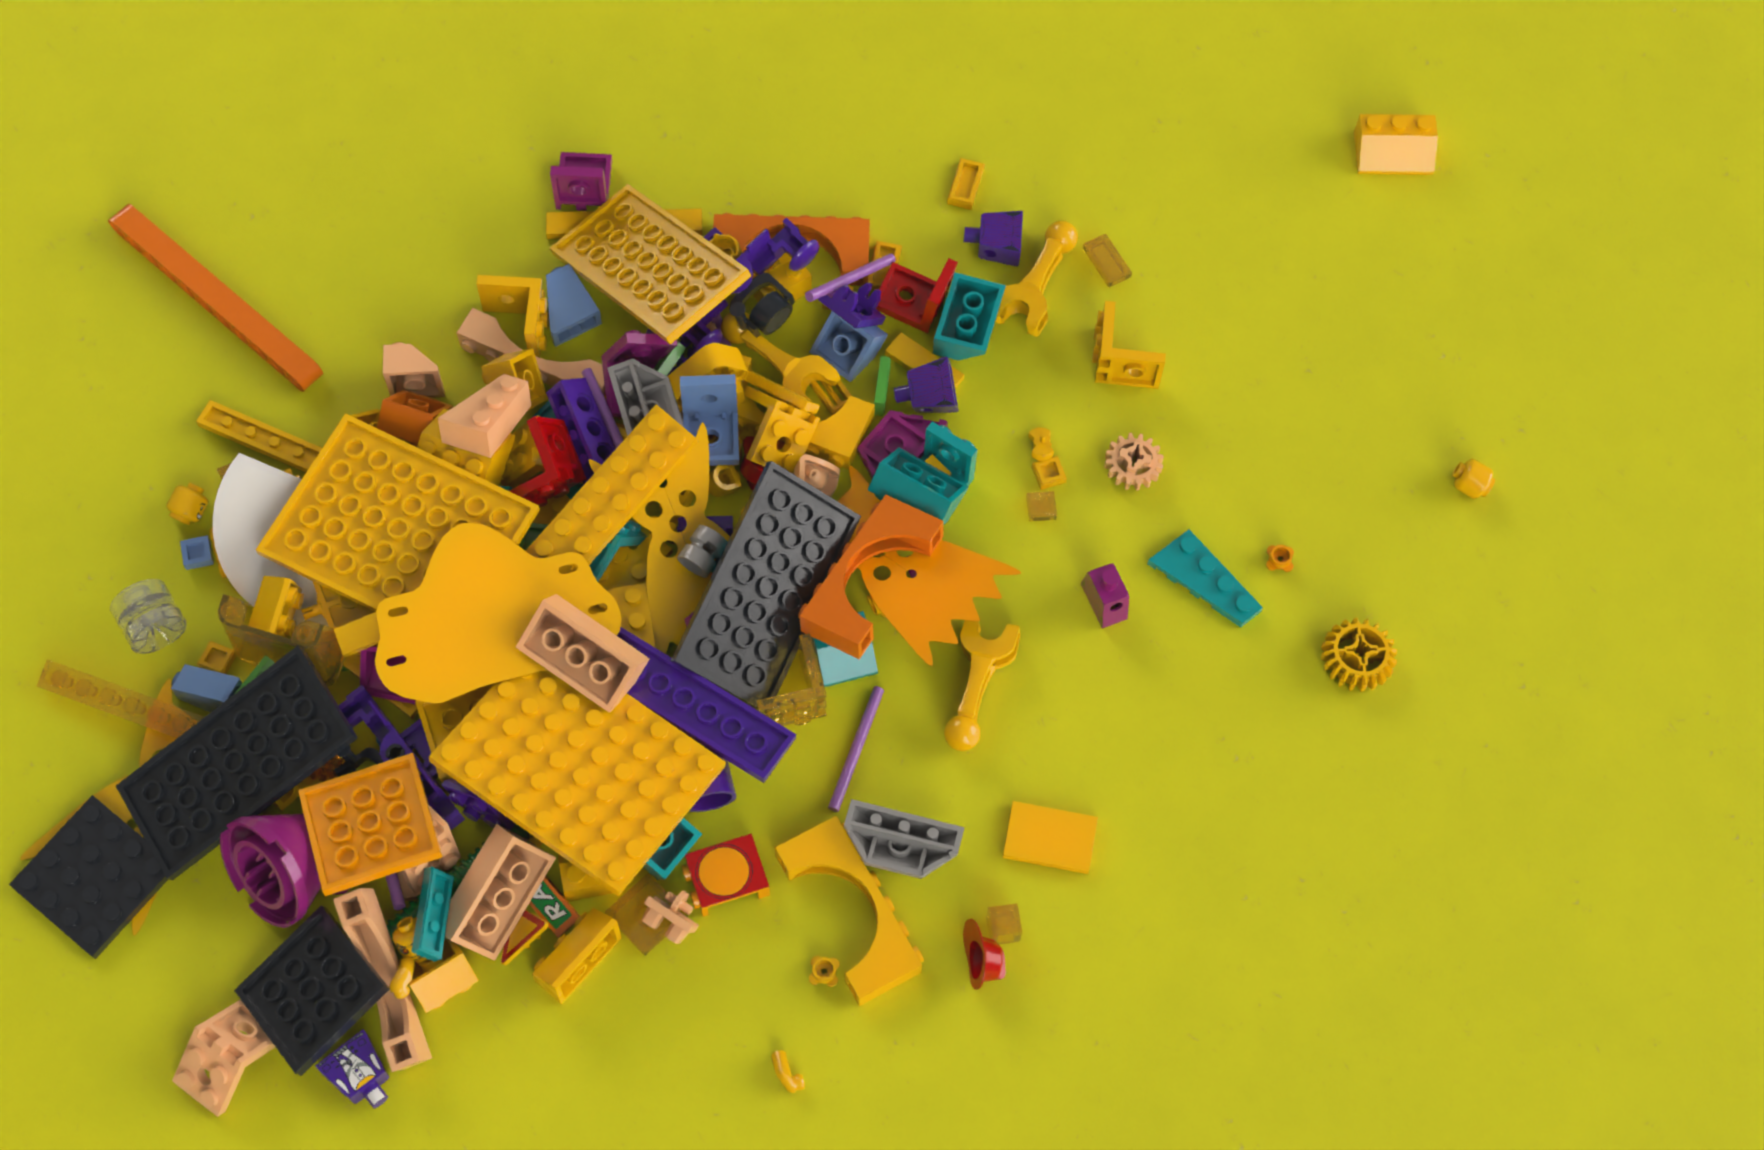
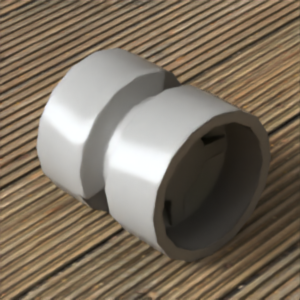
(704, 548)

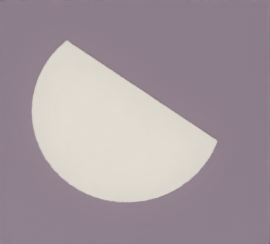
(242, 514)

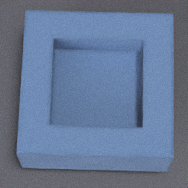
(196, 552)

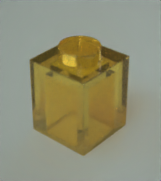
(1004, 923)

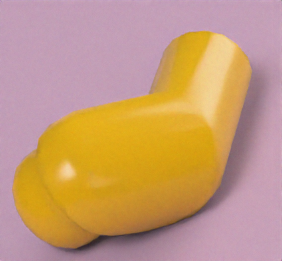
(402, 978)
(783, 1072)

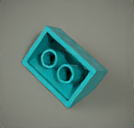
(967, 317)
(917, 485)

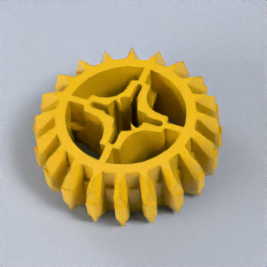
(1376, 649)

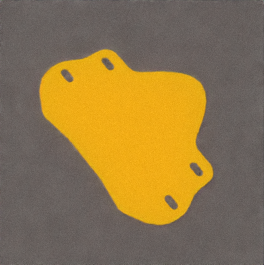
(474, 612)

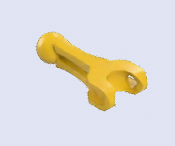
(1028, 294)
(796, 371)
(985, 657)

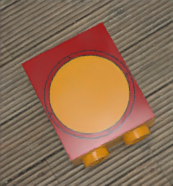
(725, 873)

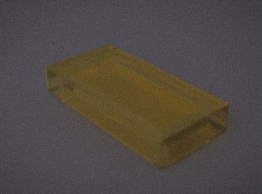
(1107, 260)

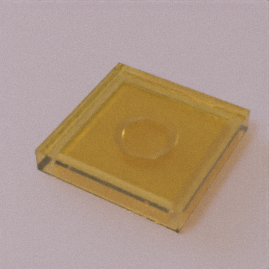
(630, 910)

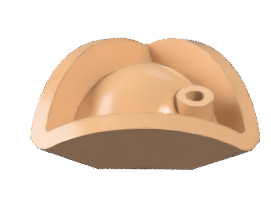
(818, 473)

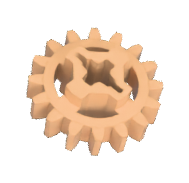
(1147, 461)

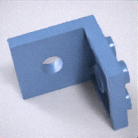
(713, 402)

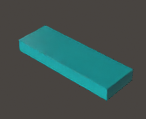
(432, 914)

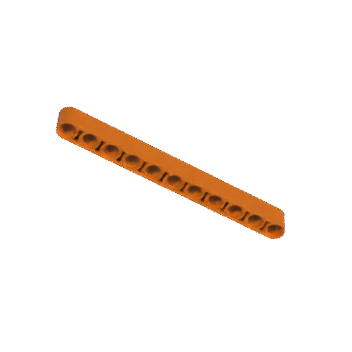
(216, 297)

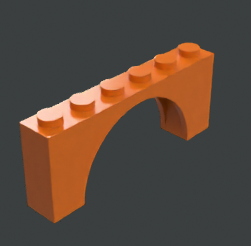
(841, 237)
(889, 528)

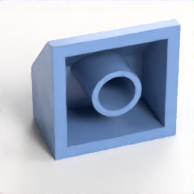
(847, 347)

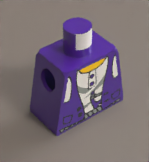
(356, 1070)

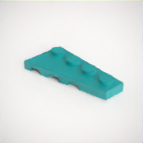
(1197, 569)

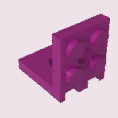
(581, 179)
(644, 348)

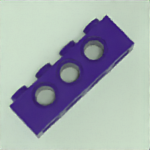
(575, 405)

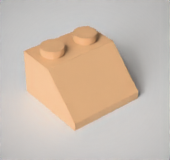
(410, 370)

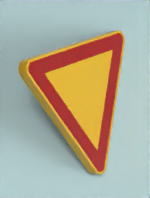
(525, 932)

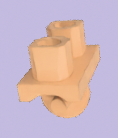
(658, 909)

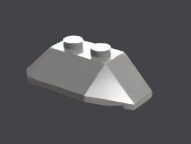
(639, 390)
(900, 839)

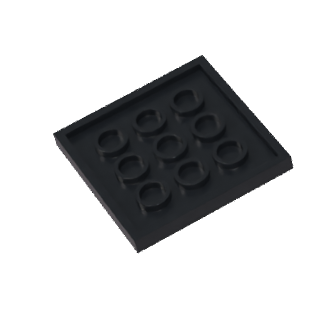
(91, 877)
(311, 990)

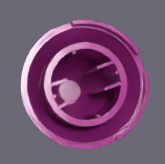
(273, 864)

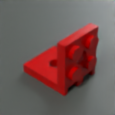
(926, 295)
(559, 461)

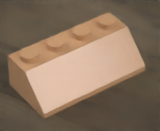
(582, 652)
(496, 892)

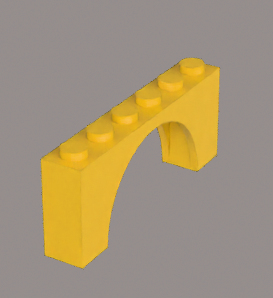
(833, 438)
(831, 852)

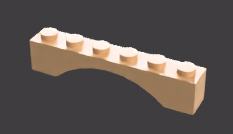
(484, 336)
(400, 1024)

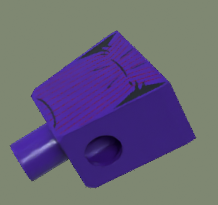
(998, 237)
(930, 388)

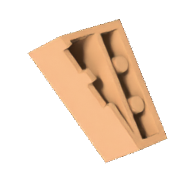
(486, 416)

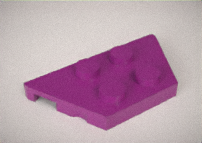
(891, 433)

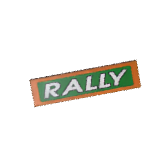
(553, 908)

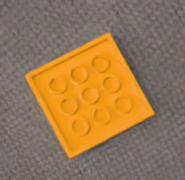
(369, 824)

